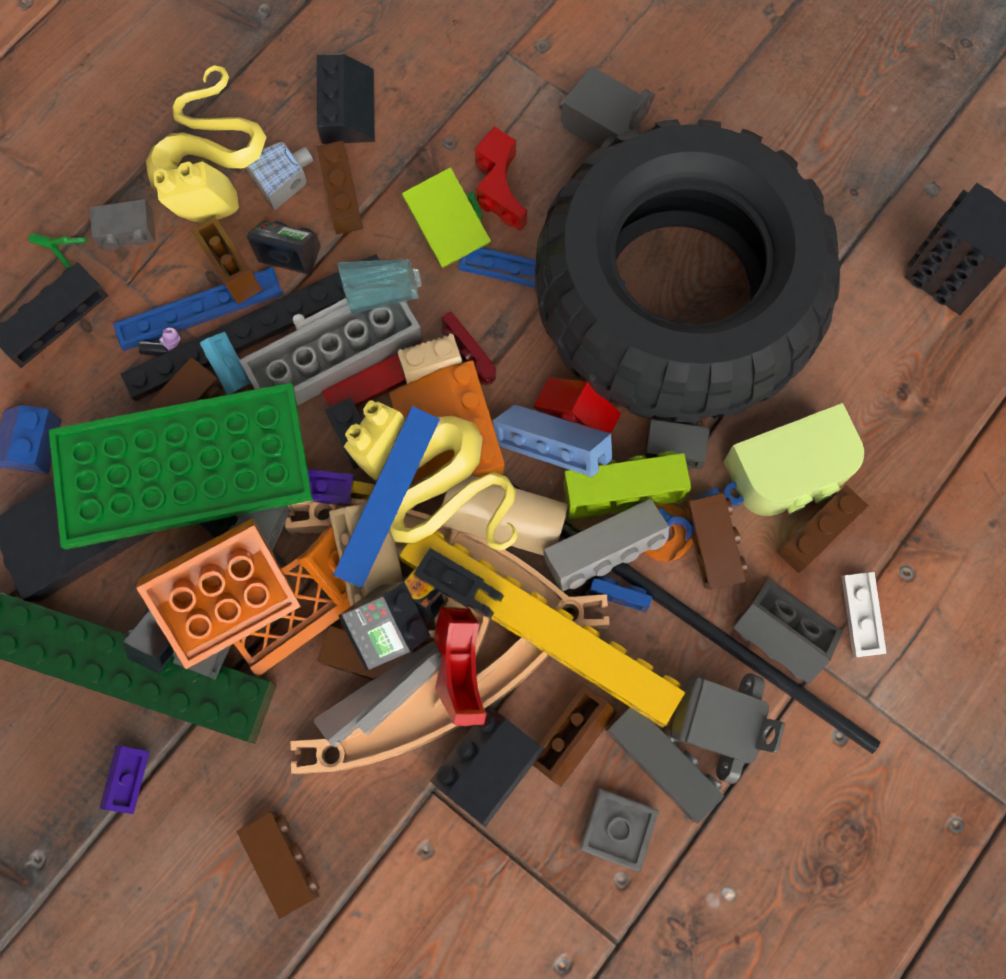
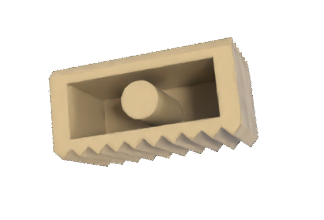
(428, 357)

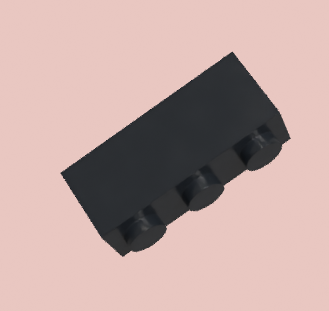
(345, 100)
(487, 766)

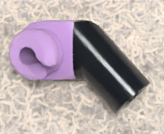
(168, 341)

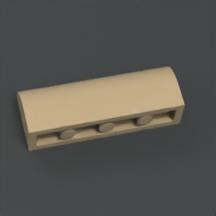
(534, 516)
(386, 566)

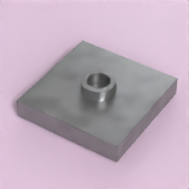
(619, 830)

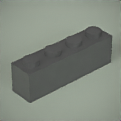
(666, 765)

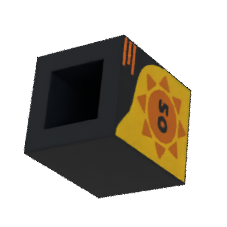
(425, 597)

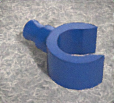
(677, 521)

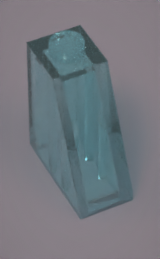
(378, 283)

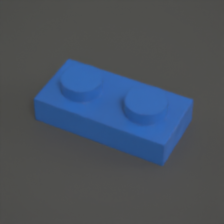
(633, 597)

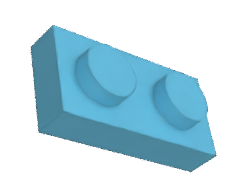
(225, 362)

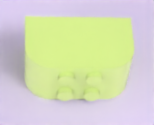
(796, 462)

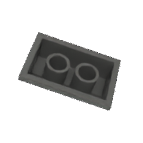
(789, 631)

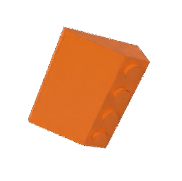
(455, 393)
(218, 593)

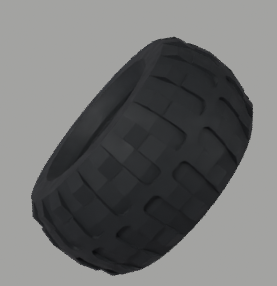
(707, 183)

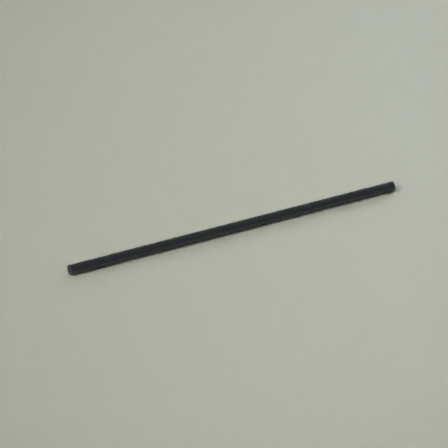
(740, 652)

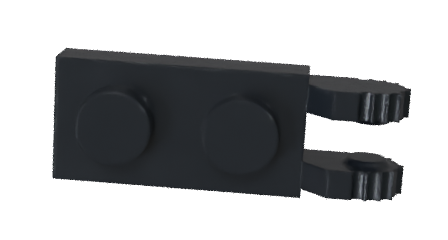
(455, 582)

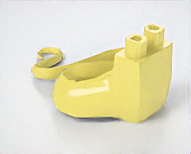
(199, 189)
(372, 443)

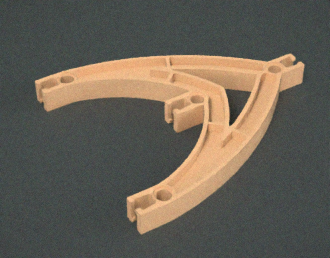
(423, 714)

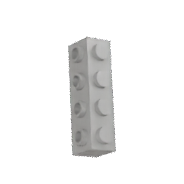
(606, 545)

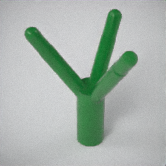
(53, 243)

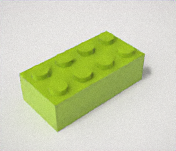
(627, 485)

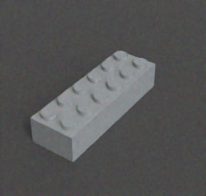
(333, 349)

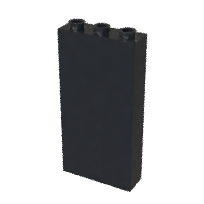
(34, 549)

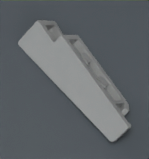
(380, 697)

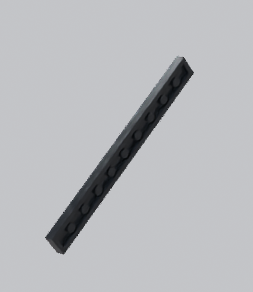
(241, 333)

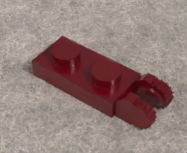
(469, 348)

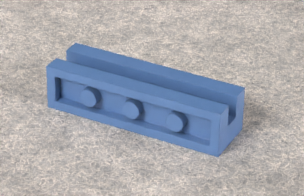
(553, 440)

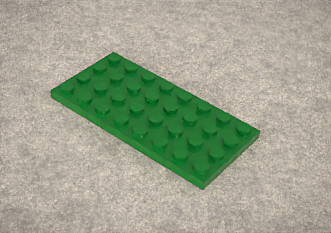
(178, 465)

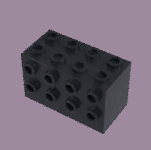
(962, 250)

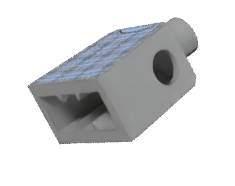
(279, 172)

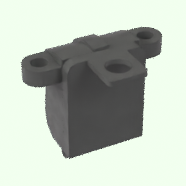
(603, 108)
(726, 722)

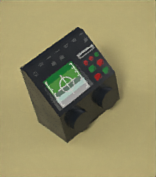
(285, 246)
(384, 624)

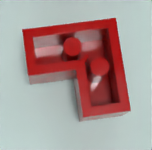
(577, 403)

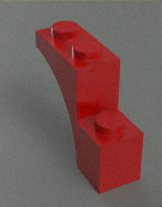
(493, 194)
(457, 677)

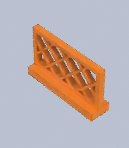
(296, 635)

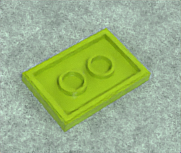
(446, 218)

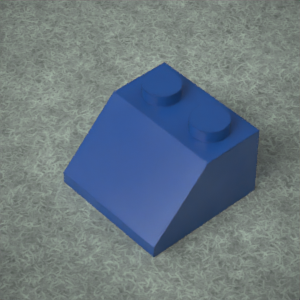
(26, 438)

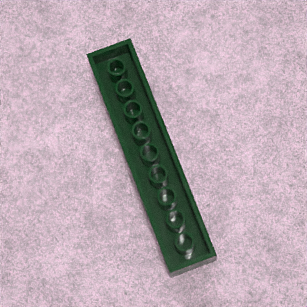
(98, 661)

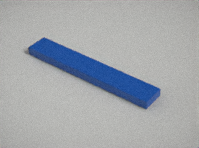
(500, 261)
(191, 311)
(386, 497)

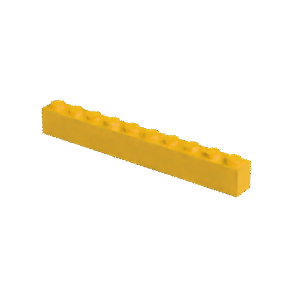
(561, 637)

